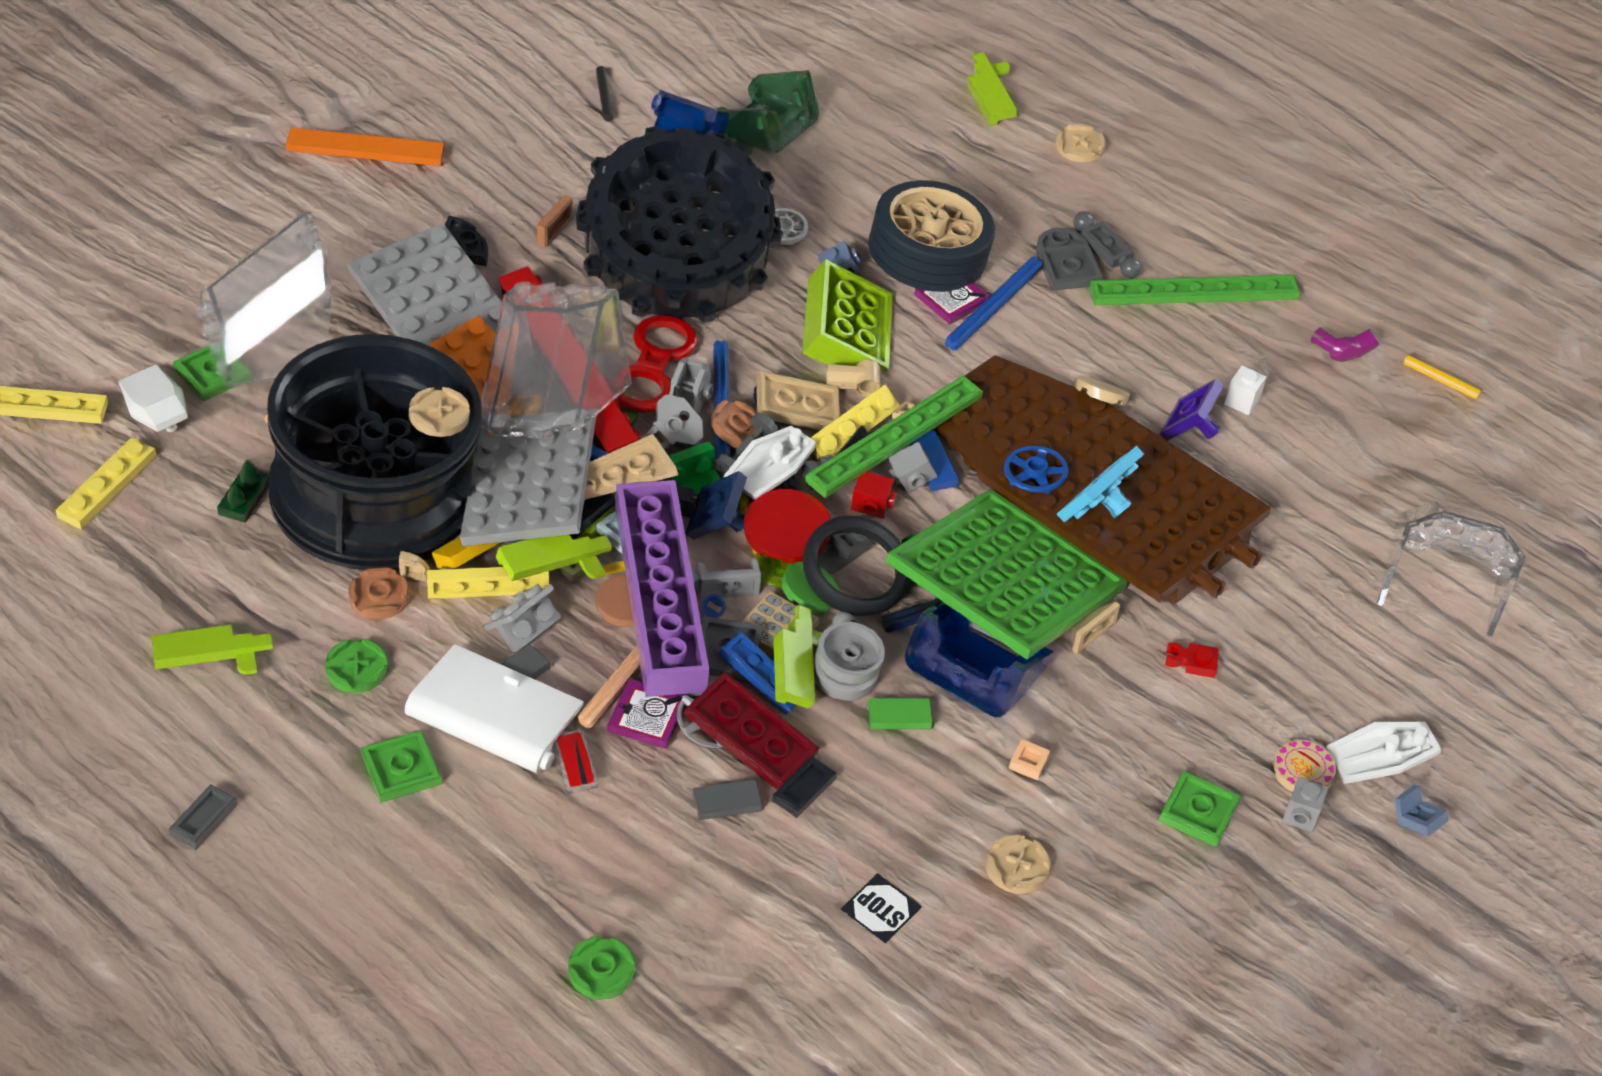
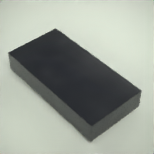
(804, 787)

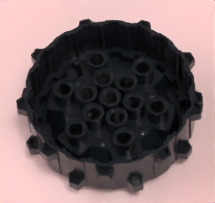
(665, 274)

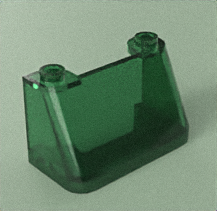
(779, 111)

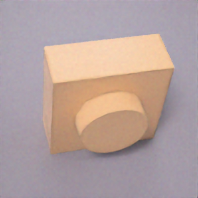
(1029, 759)

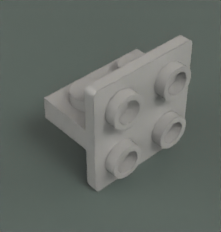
(525, 617)

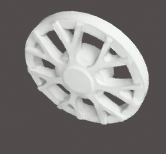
(788, 225)

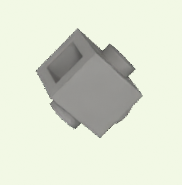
(911, 467)
(1305, 804)

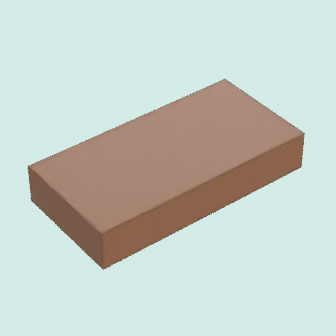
(554, 221)

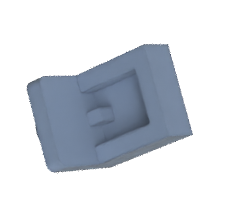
(843, 256)
(1417, 814)

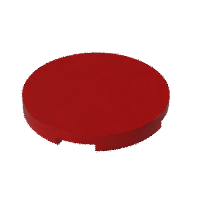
(782, 523)

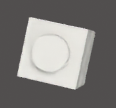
(1245, 390)

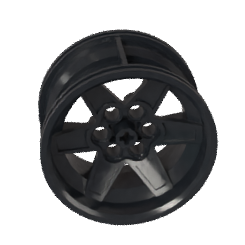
(350, 465)

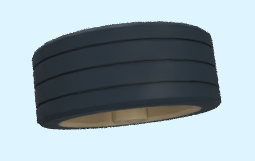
(931, 235)

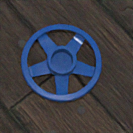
(1035, 468)

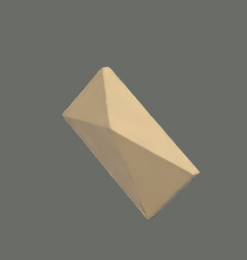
(1093, 626)

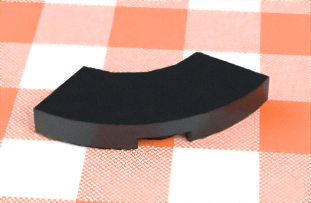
(469, 240)

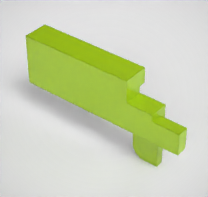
(989, 90)
(553, 552)
(209, 645)
(795, 660)

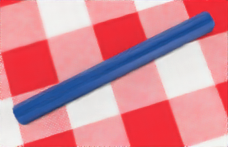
(993, 303)
(721, 388)

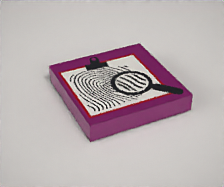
(953, 304)
(645, 718)

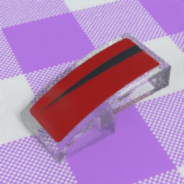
(575, 762)

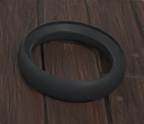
(826, 591)

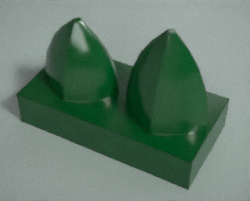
(244, 493)

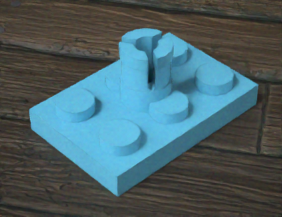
(1104, 489)

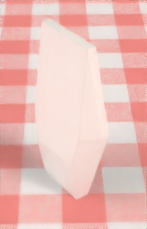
(154, 399)
(772, 460)
(1382, 750)

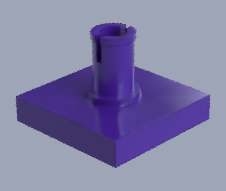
(1193, 411)

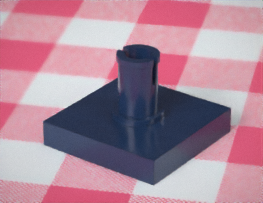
(718, 506)

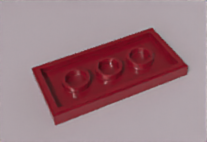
(751, 730)

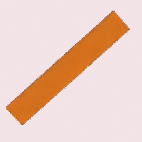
(365, 146)

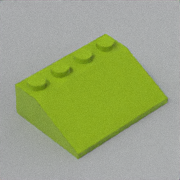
(846, 318)

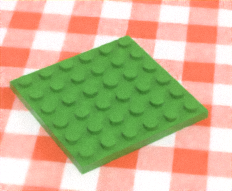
(1007, 573)

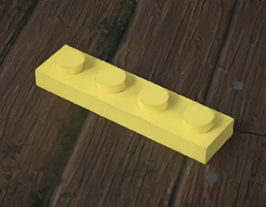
(52, 404)
(867, 413)
(106, 483)
(478, 582)

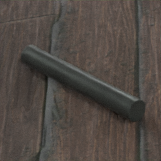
(604, 93)

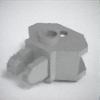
(692, 383)
(671, 428)

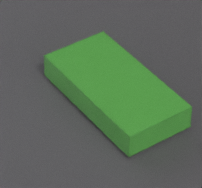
(899, 713)

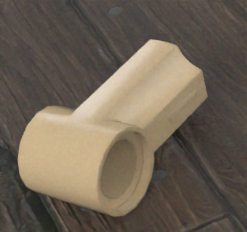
(863, 377)

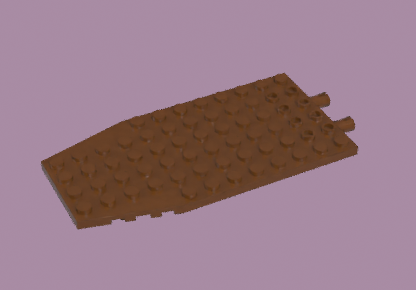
(1181, 513)

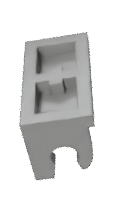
(729, 581)

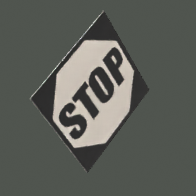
(881, 908)

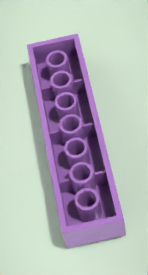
(661, 589)

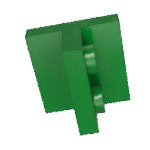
(695, 466)

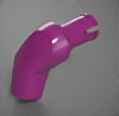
(1346, 347)

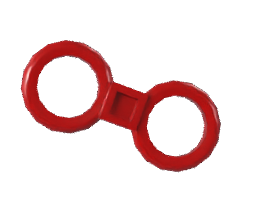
(655, 360)

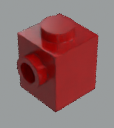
(873, 495)

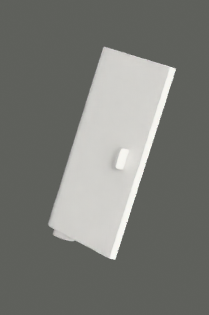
(493, 708)

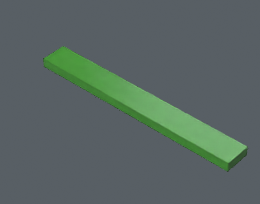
(1194, 290)
(893, 436)

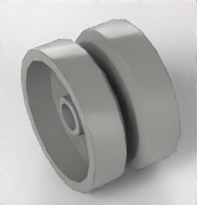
(848, 661)

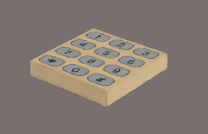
(773, 614)

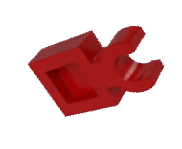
(1198, 658)

